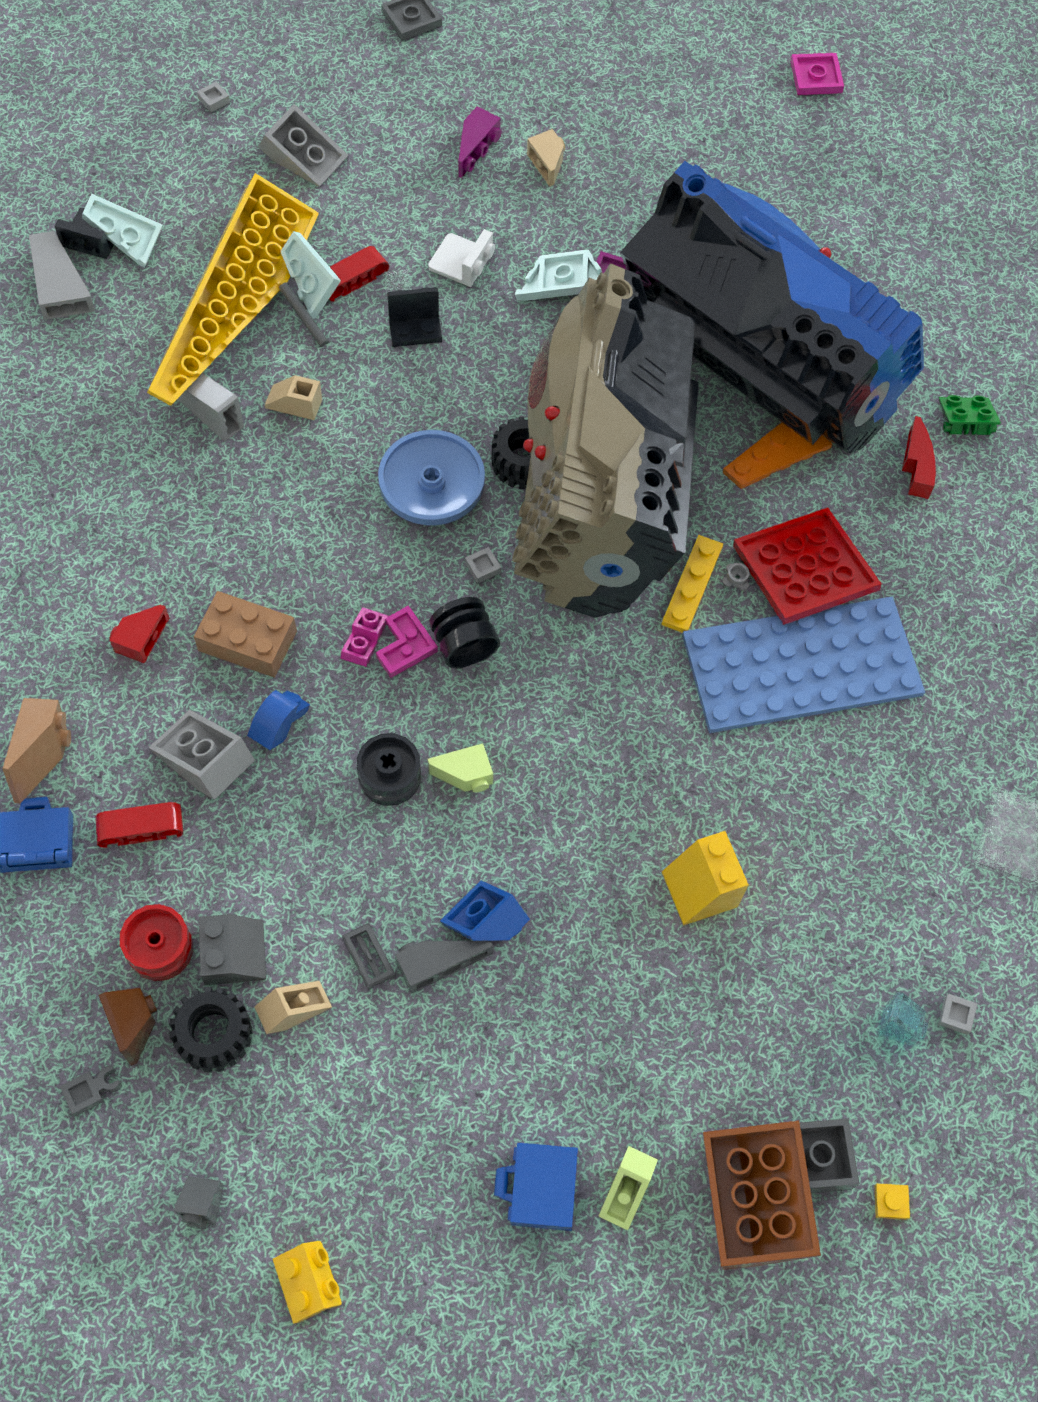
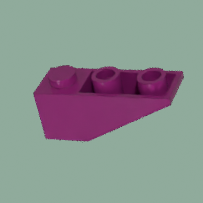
(478, 133)

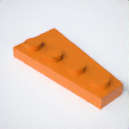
(772, 453)

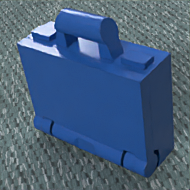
(36, 837)
(541, 1186)

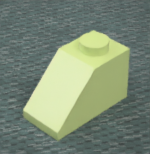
(463, 768)
(628, 1188)

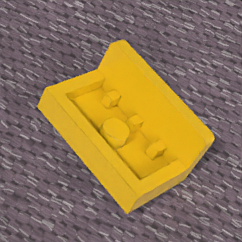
(307, 1280)

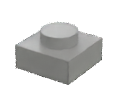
(213, 97)
(483, 565)
(957, 1014)

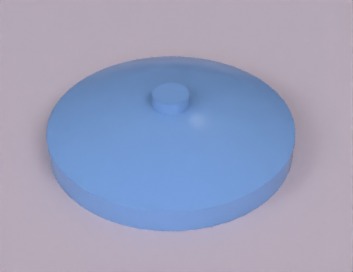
(431, 477)

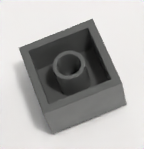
(829, 1155)

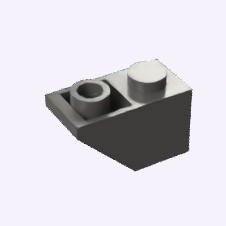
(199, 1202)

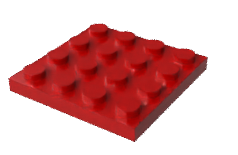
(806, 565)

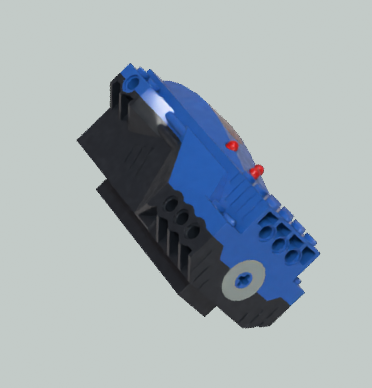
(776, 310)

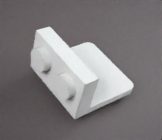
(462, 258)

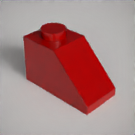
(139, 633)

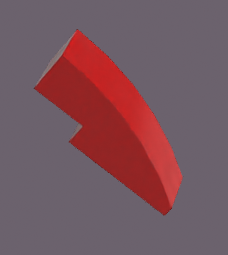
(920, 460)

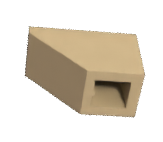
(296, 397)

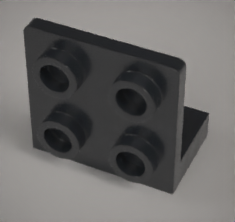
(83, 237)
(414, 316)

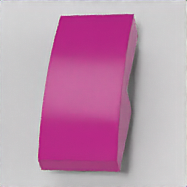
(364, 637)

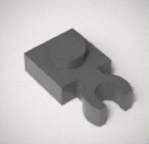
(86, 1091)

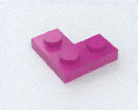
(411, 646)

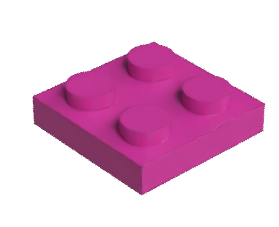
(817, 73)

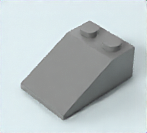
(302, 147)
(203, 753)

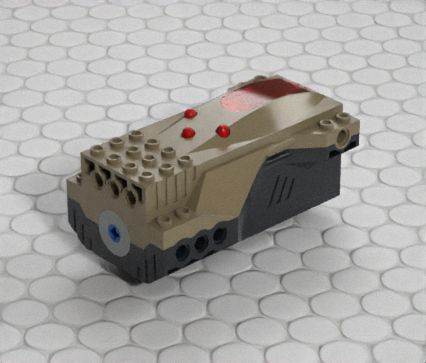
(608, 448)

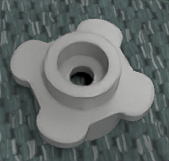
(740, 570)

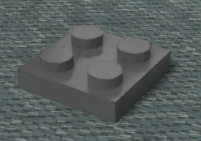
(411, 17)

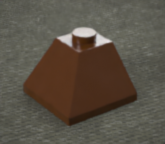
(130, 1020)

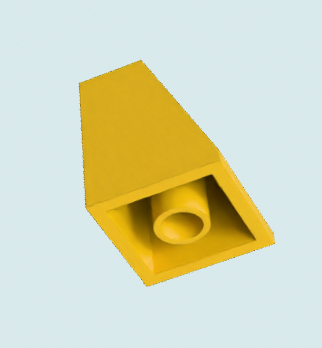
(706, 879)

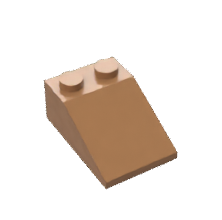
(35, 745)

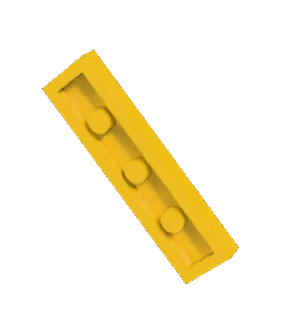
(692, 584)

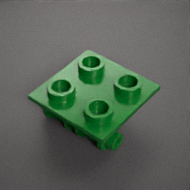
(969, 413)

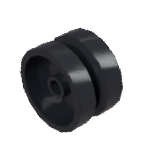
(389, 769)

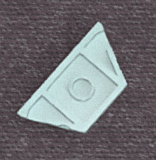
(559, 275)

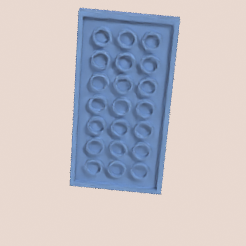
(803, 668)

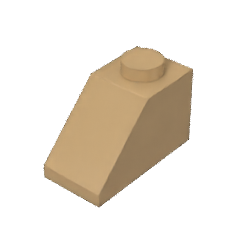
(546, 154)
(291, 1006)

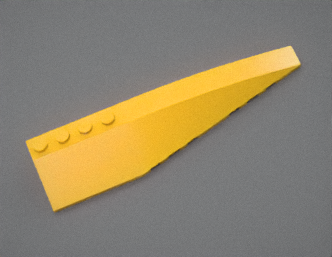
(235, 284)

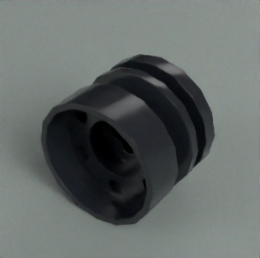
(464, 632)

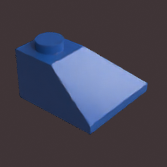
(486, 914)

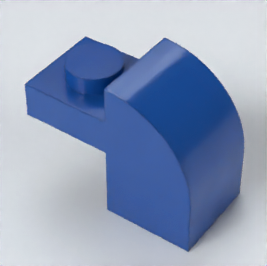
(275, 718)

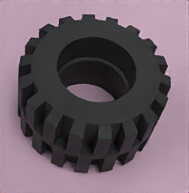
(505, 462)
(218, 1053)

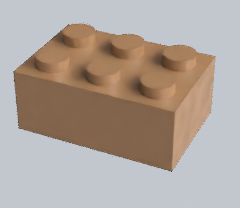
(245, 634)

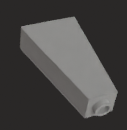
(57, 280)
(214, 406)

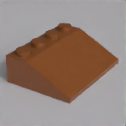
(761, 1195)

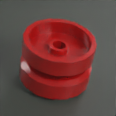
(156, 942)

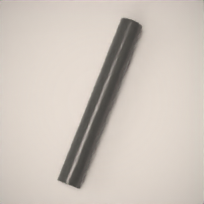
(303, 314)

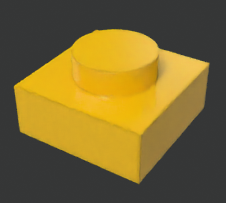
(892, 1201)

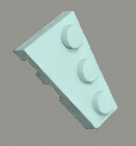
(123, 228)
(311, 273)

